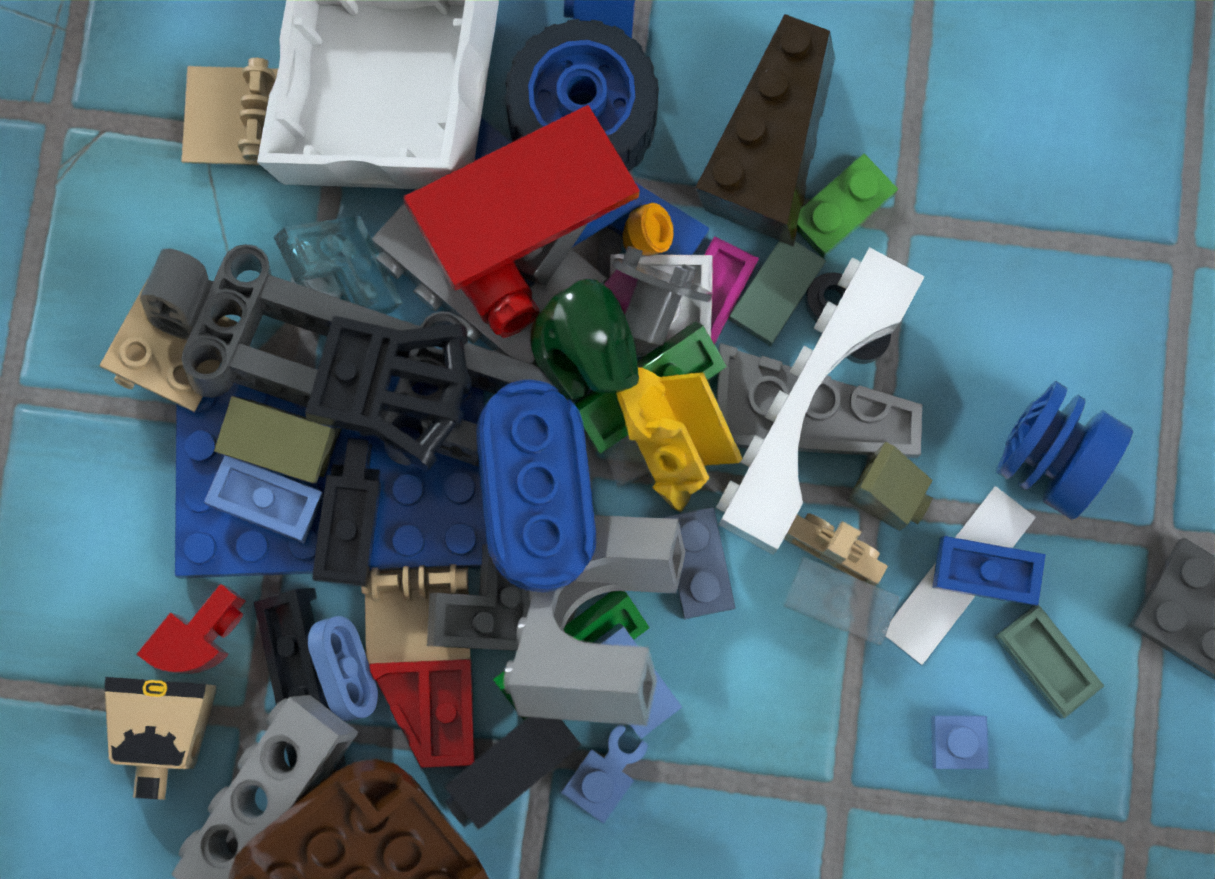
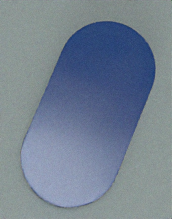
(535, 486)

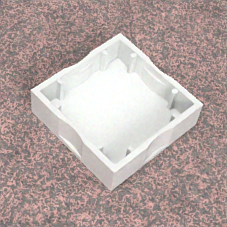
(377, 91)

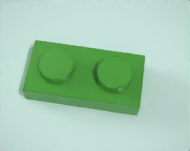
(844, 205)

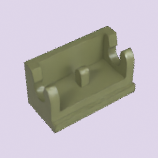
(276, 439)

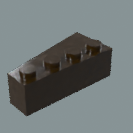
(769, 142)

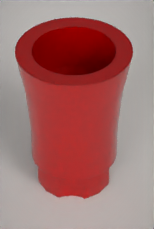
(503, 300)

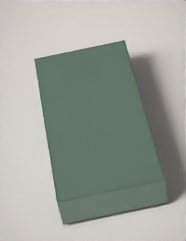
(776, 291)
(1049, 661)

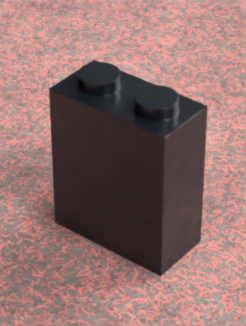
(509, 770)

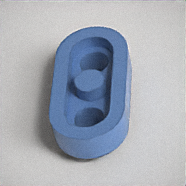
(342, 668)

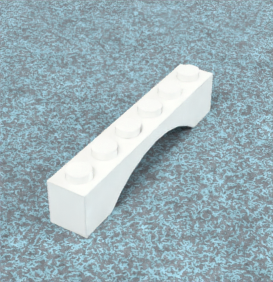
(770, 492)

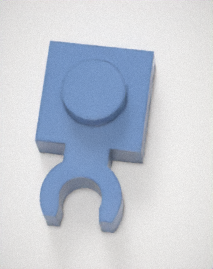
(600, 781)

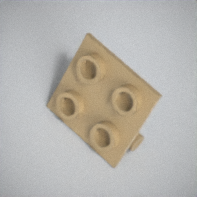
(226, 113)
(153, 359)
(400, 610)

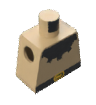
(155, 728)

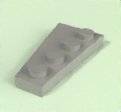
(837, 419)

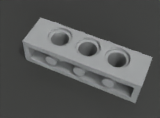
(319, 743)

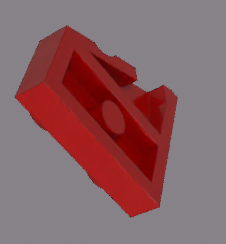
(432, 708)

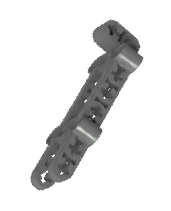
(189, 305)

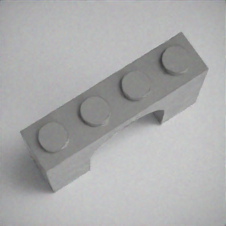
(407, 253)
(585, 680)

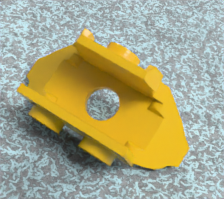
(677, 432)

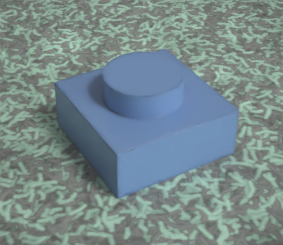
(959, 742)

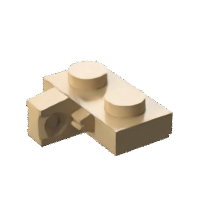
(837, 548)

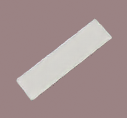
(931, 611)

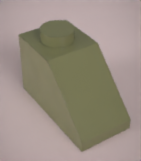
(892, 488)

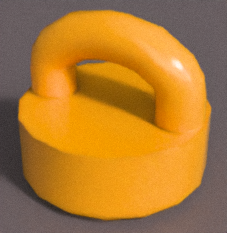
(648, 229)

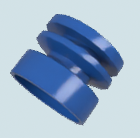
(1061, 448)

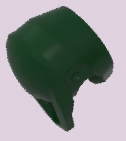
(593, 333)

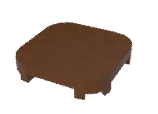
(361, 825)

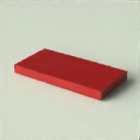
(521, 197)

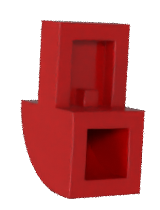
(189, 646)

